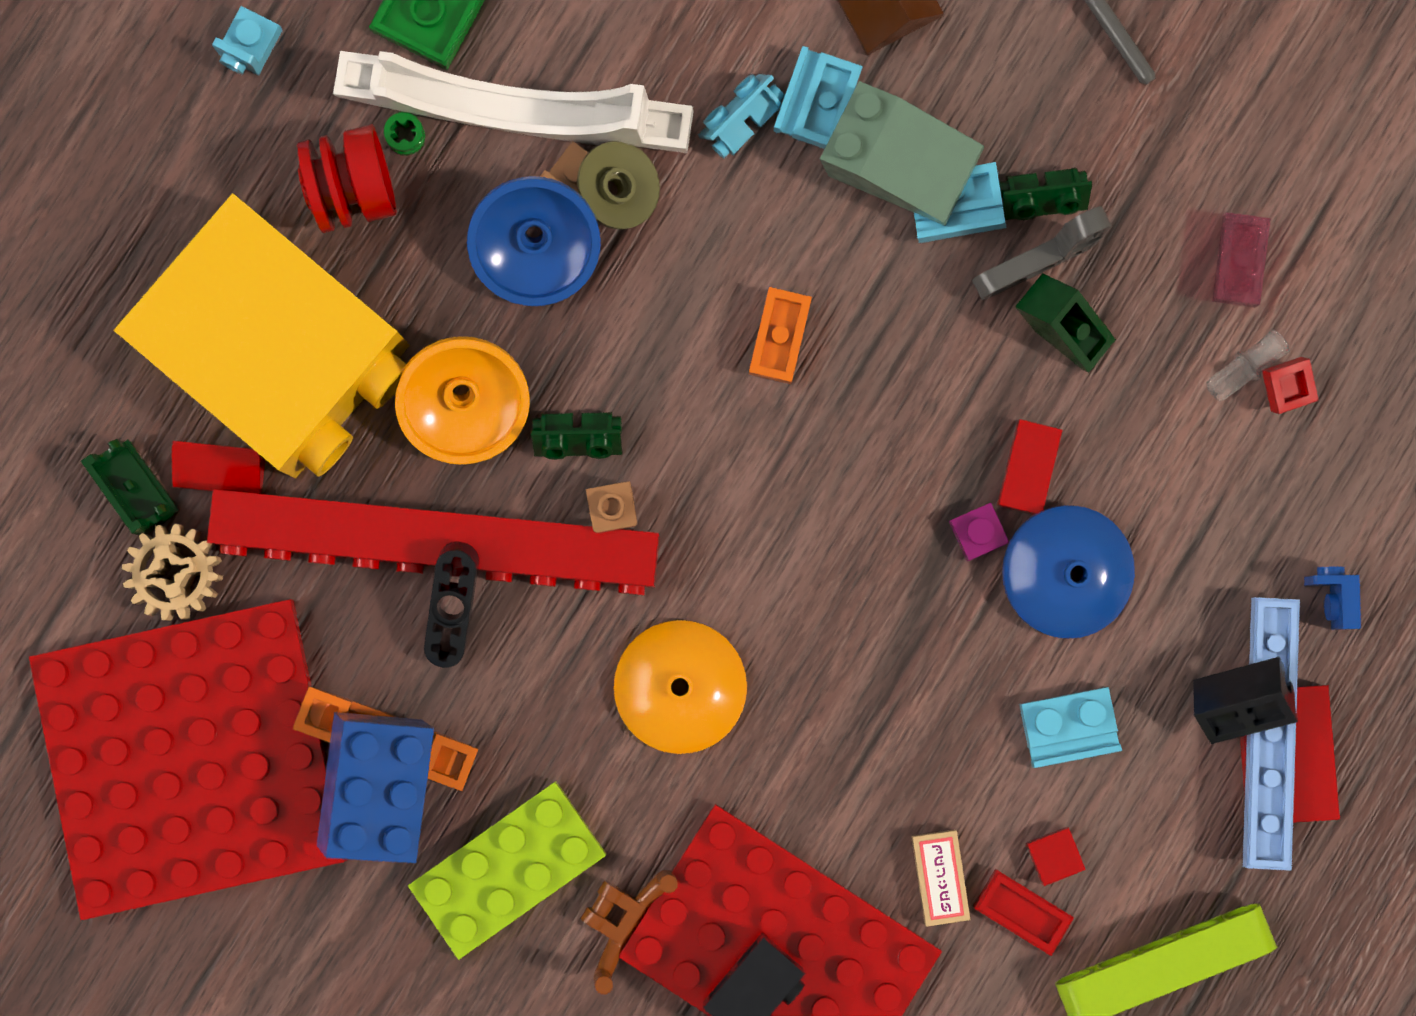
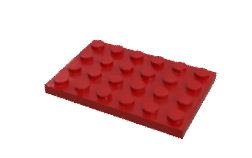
(746, 884)

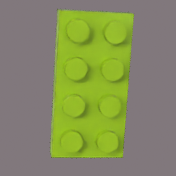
(507, 870)

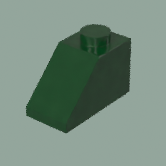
(1066, 321)

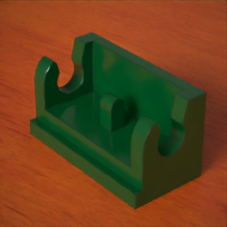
(131, 487)

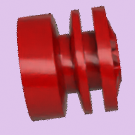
(346, 178)

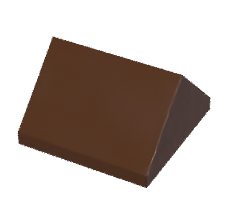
(886, 21)

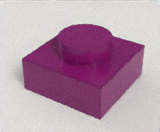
(978, 531)

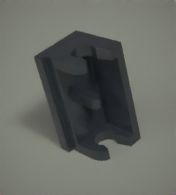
(1244, 701)

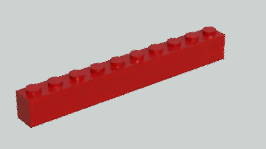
(417, 536)

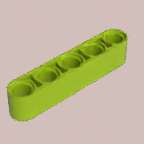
(1168, 964)

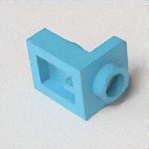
(247, 42)

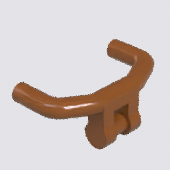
(621, 932)

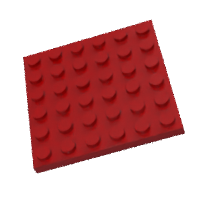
(183, 758)

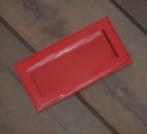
(1029, 467)
(1023, 912)

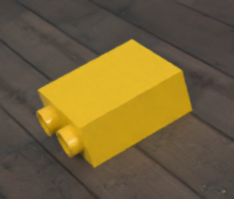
(266, 340)

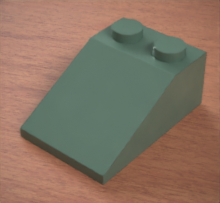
(900, 154)

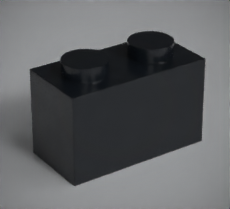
(757, 982)

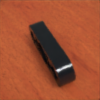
(462, 590)

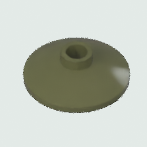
(635, 181)

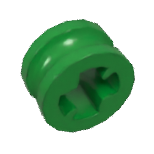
(404, 120)

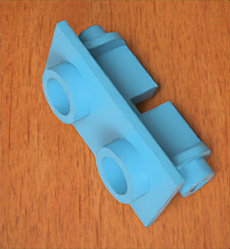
(752, 101)

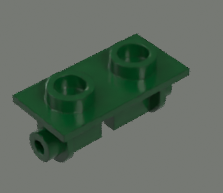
(1064, 193)
(597, 437)

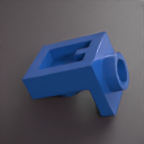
(1343, 602)

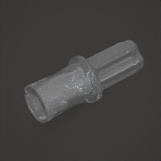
(1247, 366)

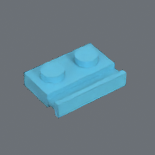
(816, 97)
(975, 212)
(1070, 727)

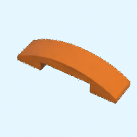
(449, 757)

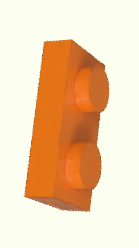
(780, 335)

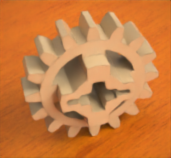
(178, 589)

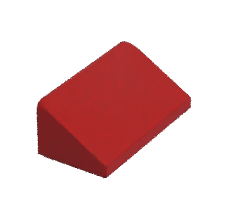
(216, 467)

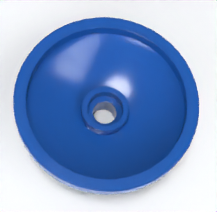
(530, 268)
(1040, 566)

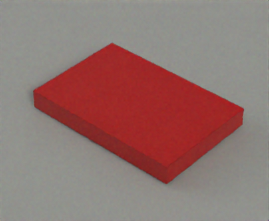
(1314, 758)

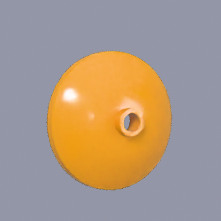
(466, 425)
(714, 692)

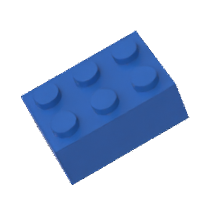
(375, 788)

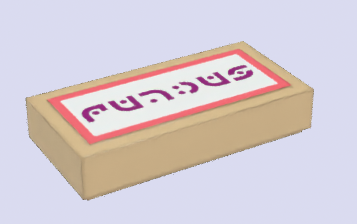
(940, 877)

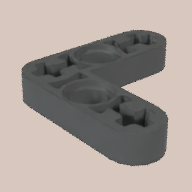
(1072, 240)

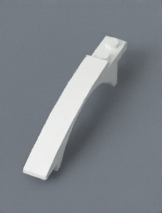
(579, 117)

